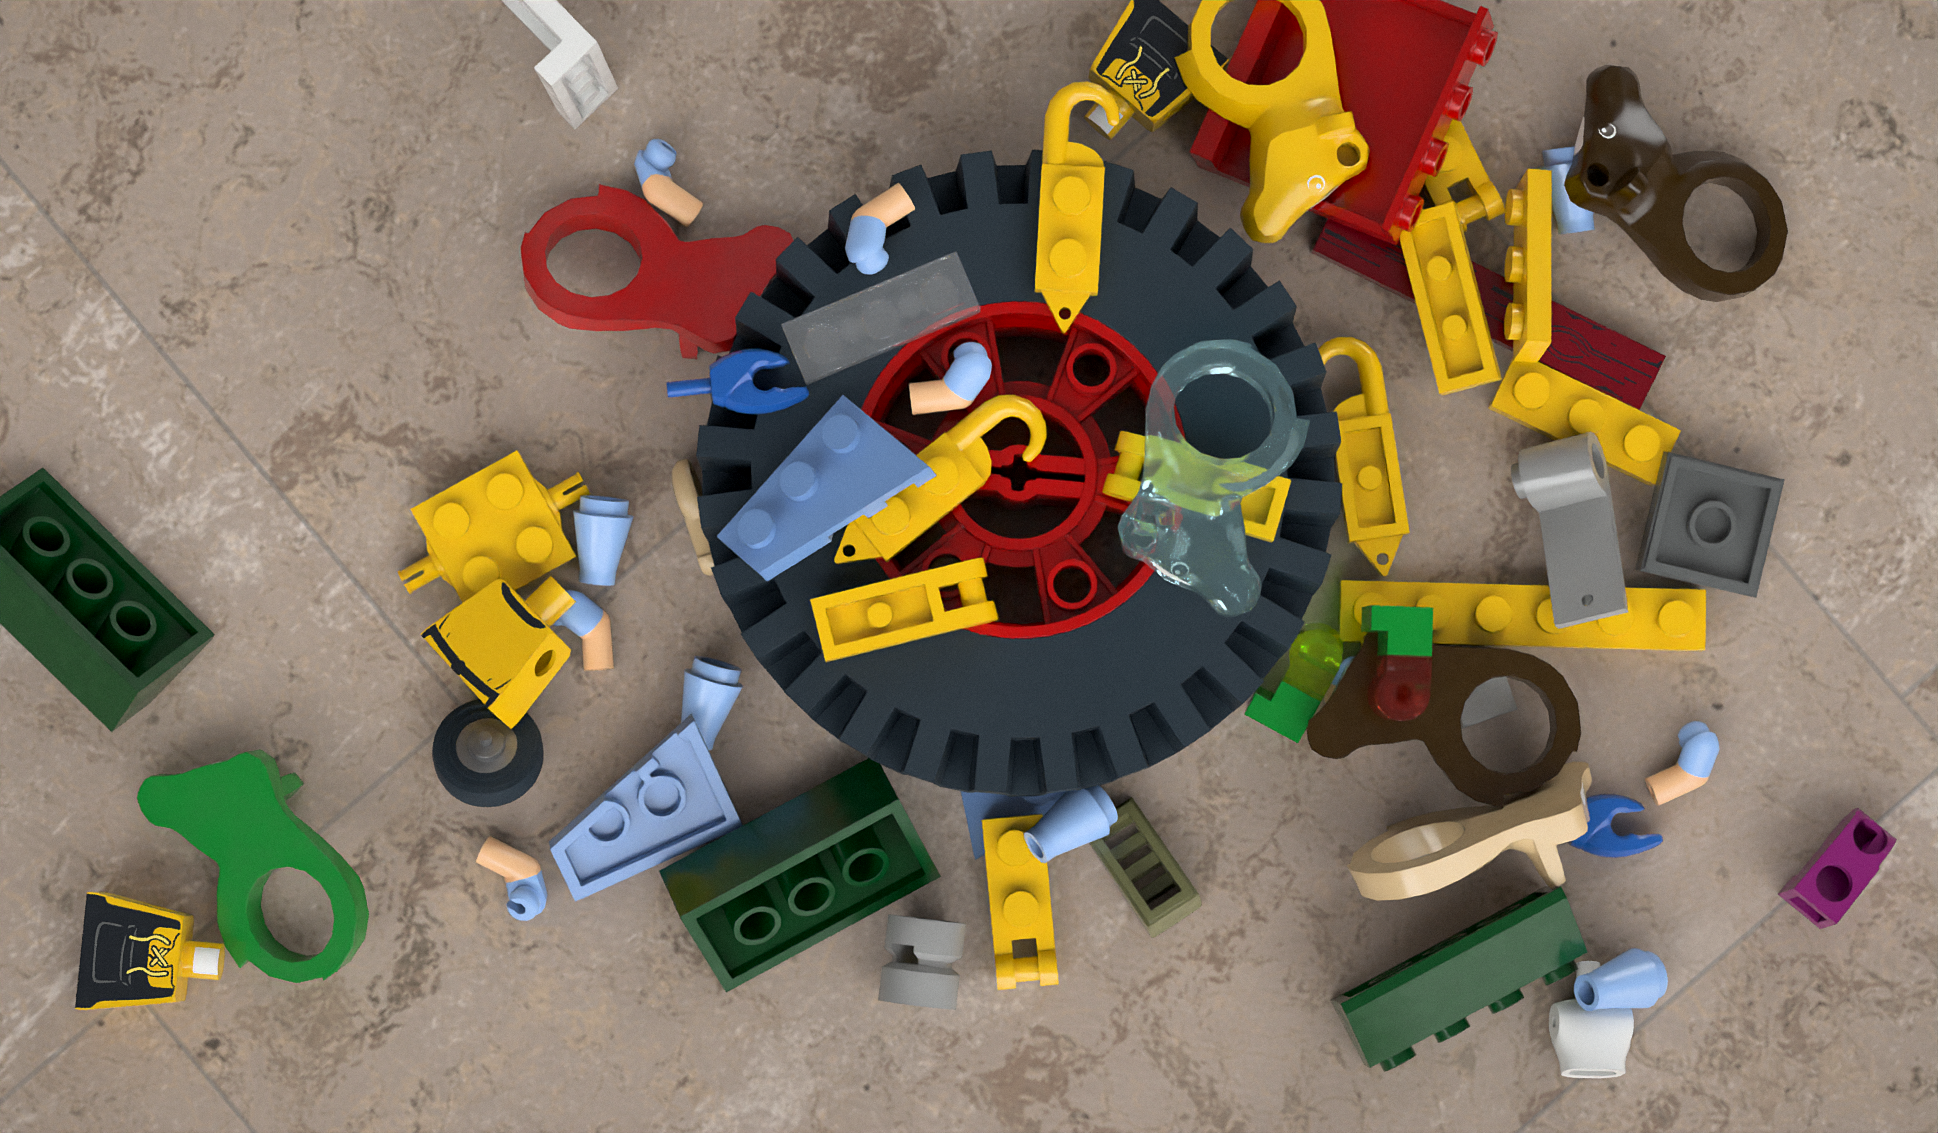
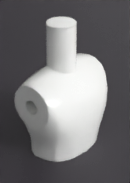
(1590, 1041)

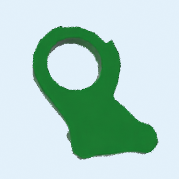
(243, 823)

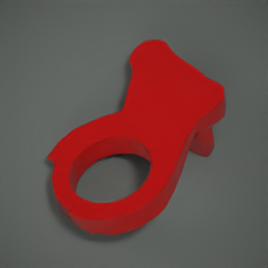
(679, 283)

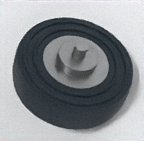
(484, 758)

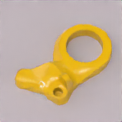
(1297, 125)

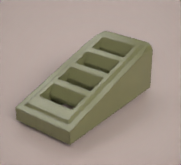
(1173, 909)

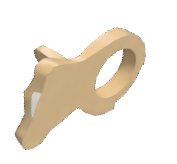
(1471, 837)

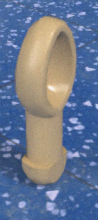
(686, 490)

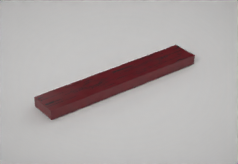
(1577, 346)

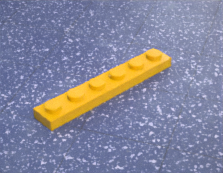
(1524, 616)

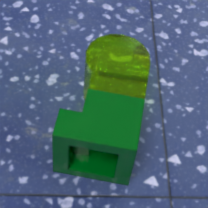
(1312, 668)

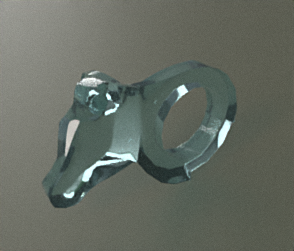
(1188, 503)

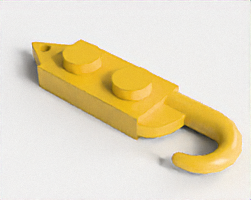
(1070, 206)
(1368, 459)
(961, 468)

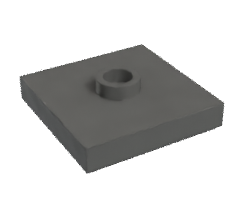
(1709, 524)

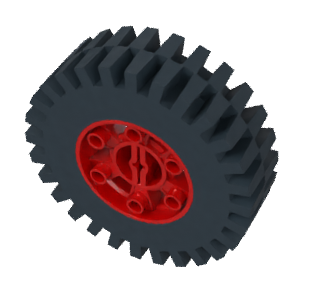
(1101, 678)

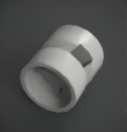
(922, 962)

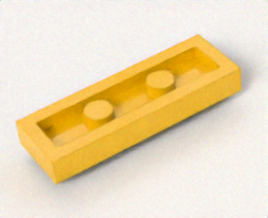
(1529, 265)
(1449, 301)
(1565, 408)

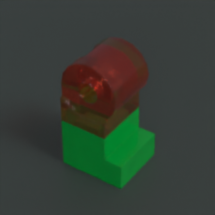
(1403, 660)

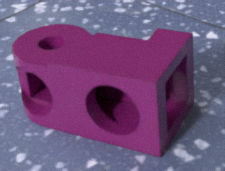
(1839, 869)

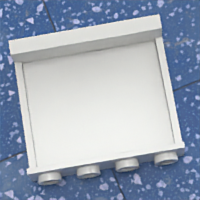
(575, 68)

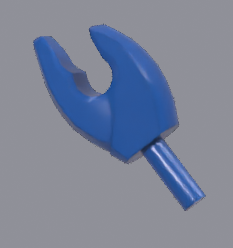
(733, 383)
(1601, 839)

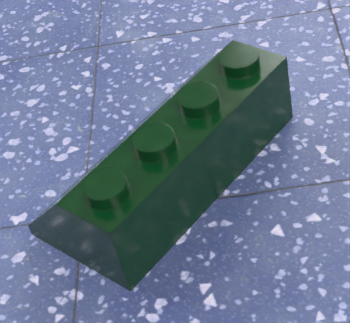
(88, 603)
(799, 874)
(1460, 976)

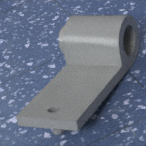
(1575, 507)

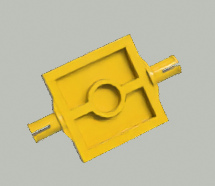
(494, 529)

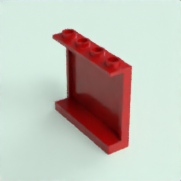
(1400, 74)

